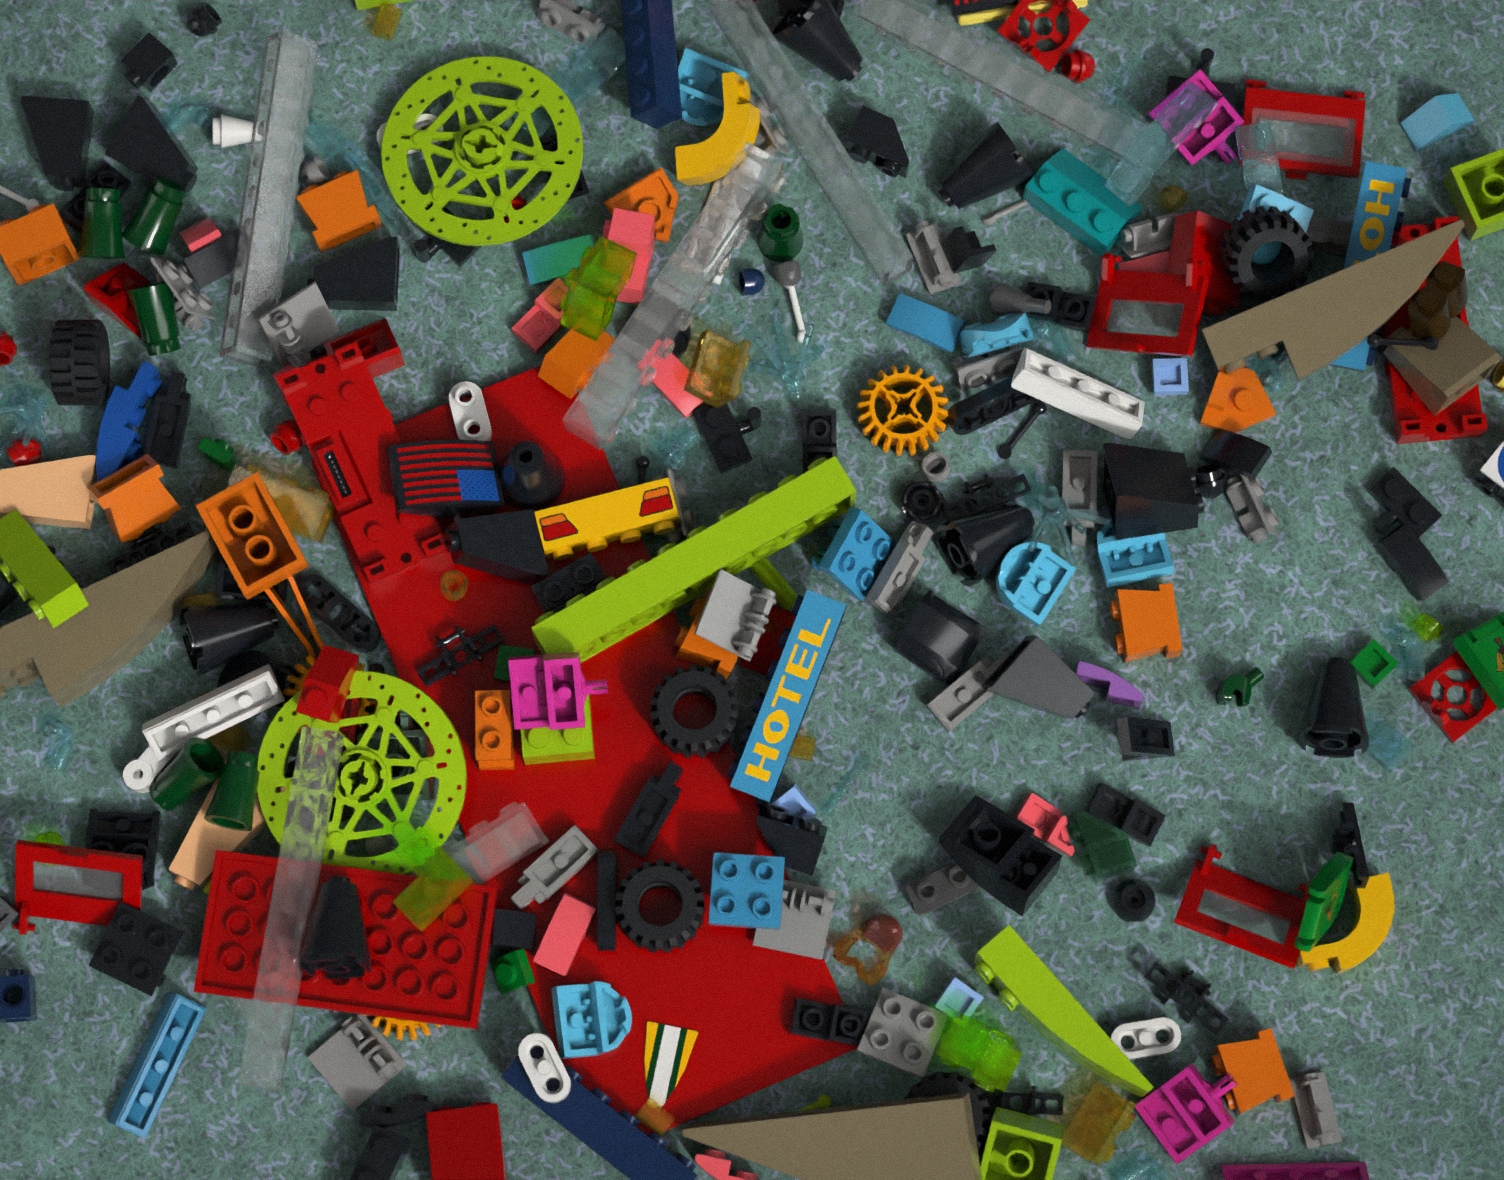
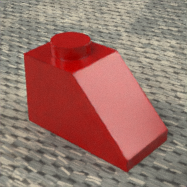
(328, 684)

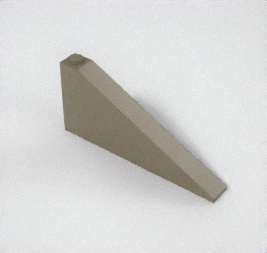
(857, 1142)

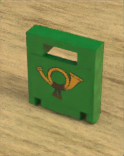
(1484, 654)
(1325, 900)

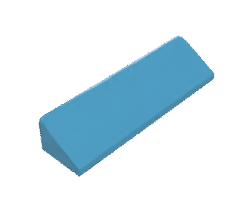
(157, 1064)

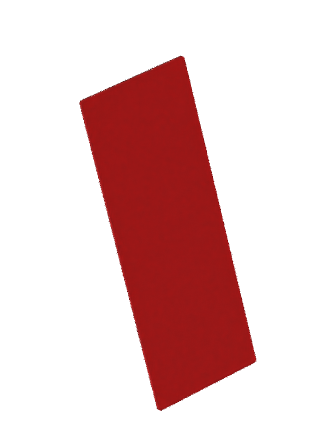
(719, 981)

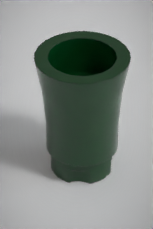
(156, 216)
(102, 225)
(777, 243)
(156, 317)
(187, 773)
(235, 793)

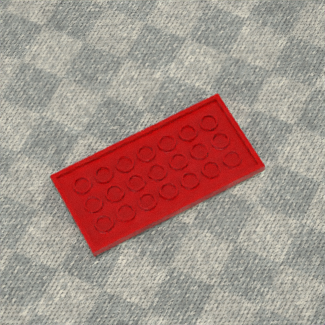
(414, 972)

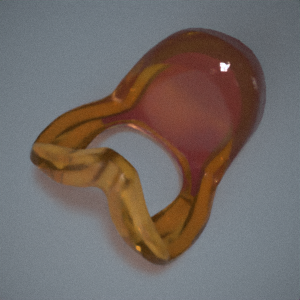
(883, 933)

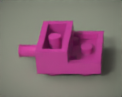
(1214, 129)
(550, 691)
(1187, 1112)

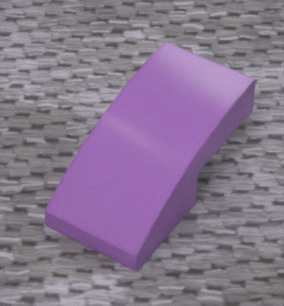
(1118, 689)

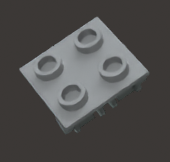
(190, 303)
(299, 326)
(735, 615)
(803, 921)
(902, 1033)
(357, 1061)

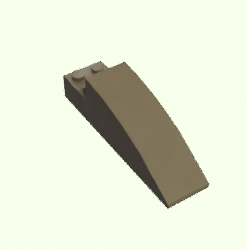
(1332, 313)
(103, 637)

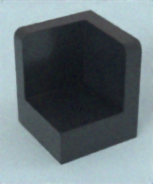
(965, 251)

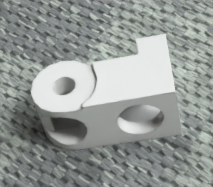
(142, 773)

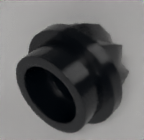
(203, 20)
(1210, 480)

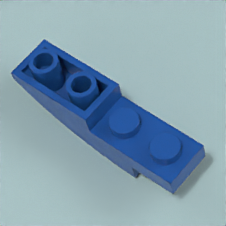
(125, 409)

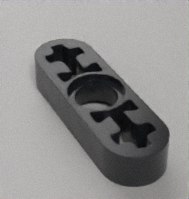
(964, 415)
(350, 636)
(606, 899)

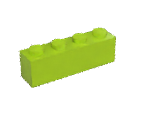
(37, 572)

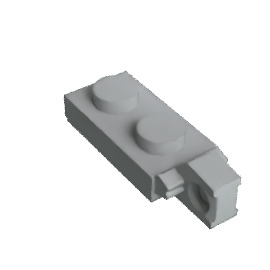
(1080, 487)
(900, 569)
(964, 694)
(554, 868)

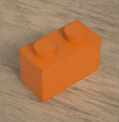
(574, 361)

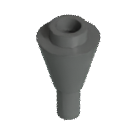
(1009, 300)

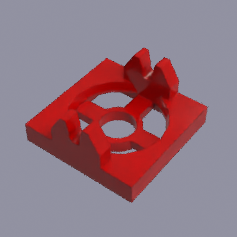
(1048, 59)
(1438, 710)

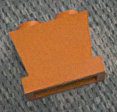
(338, 210)
(134, 498)
(1146, 623)
(699, 650)
(494, 730)
(1257, 1070)

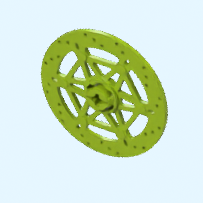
(494, 157)
(438, 733)

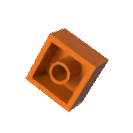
(36, 244)

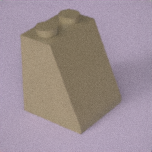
(1447, 372)

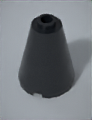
(820, 38)
(985, 170)
(531, 476)
(980, 541)
(224, 632)
(1335, 713)
(337, 933)

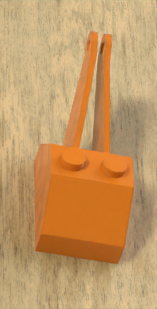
(258, 546)

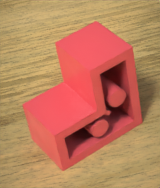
(637, 234)

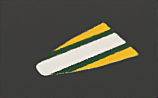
(666, 1058)

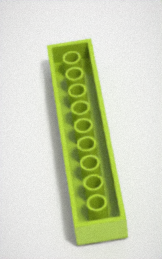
(691, 567)

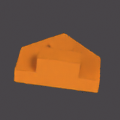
(650, 196)
(1236, 402)

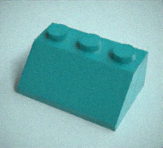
(1078, 202)

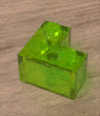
(595, 287)
(438, 879)
(981, 1049)

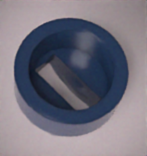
(750, 281)

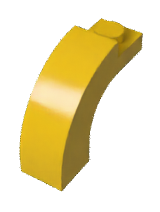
(714, 157)
(1372, 923)

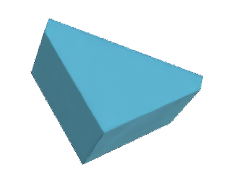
(1436, 120)

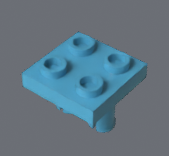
(855, 553)
(746, 891)

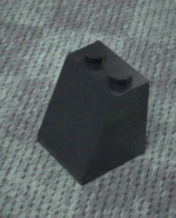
(1149, 491)

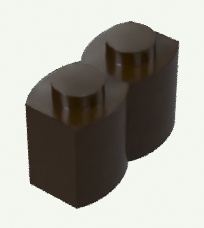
(1438, 301)

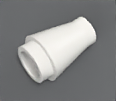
(231, 131)

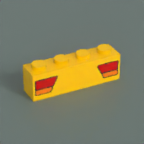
(607, 519)

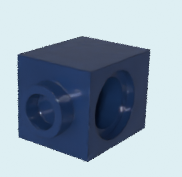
(26, 1008)

